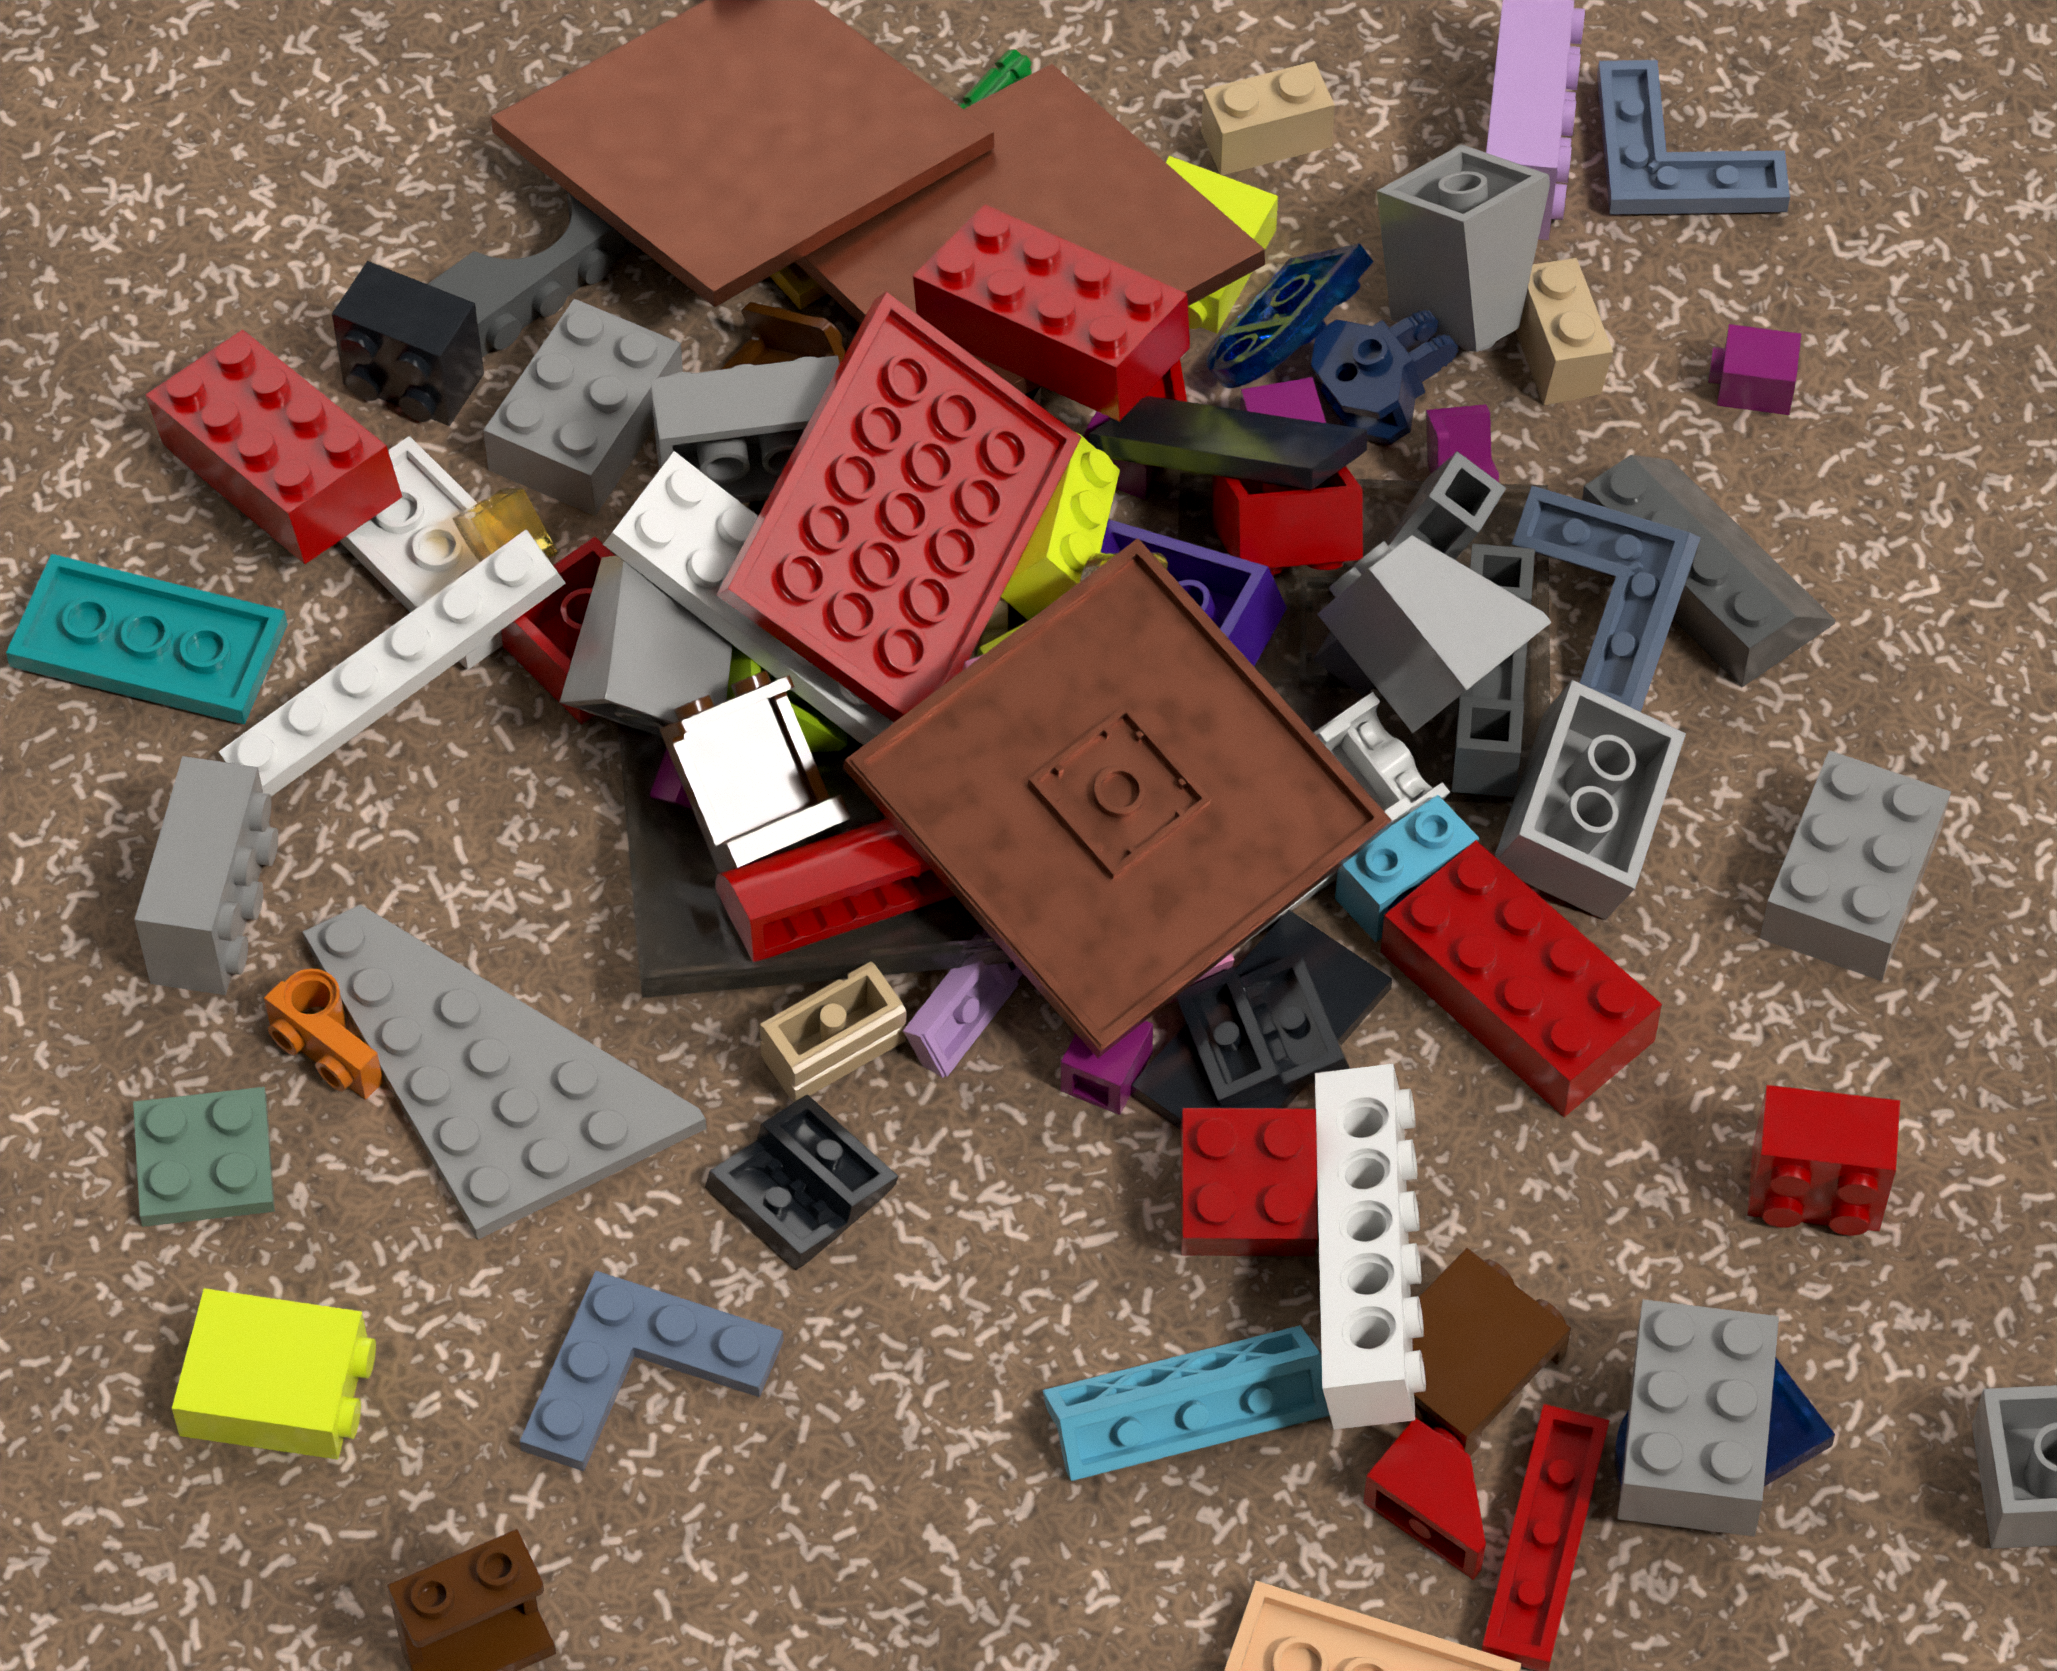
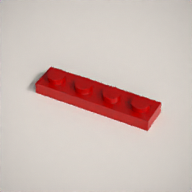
(1545, 1537)

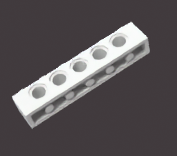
(1366, 1247)

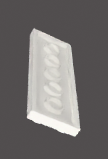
(685, 541)

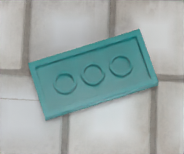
(147, 638)

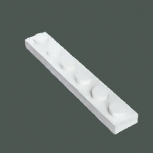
(396, 663)

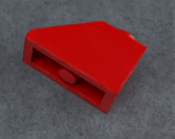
(1430, 1494)

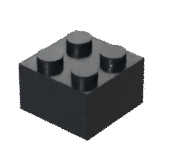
(408, 344)

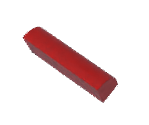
(826, 889)

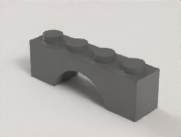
(520, 290)
(1444, 515)
(1494, 706)

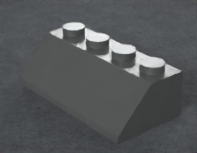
(1735, 593)

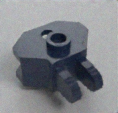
(1379, 371)

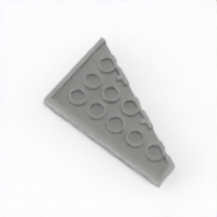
(490, 1085)

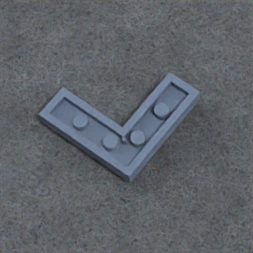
(1654, 181)
(1649, 572)
(628, 1322)

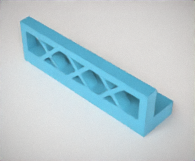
(1188, 1402)

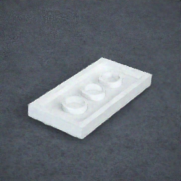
(415, 541)

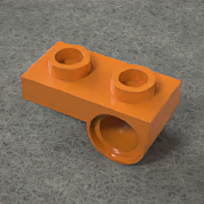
(322, 1036)

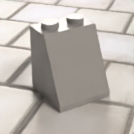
(1463, 243)
(1425, 626)
(642, 653)

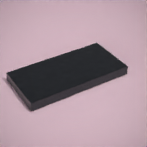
(1230, 442)
(1346, 987)

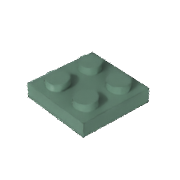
(203, 1156)

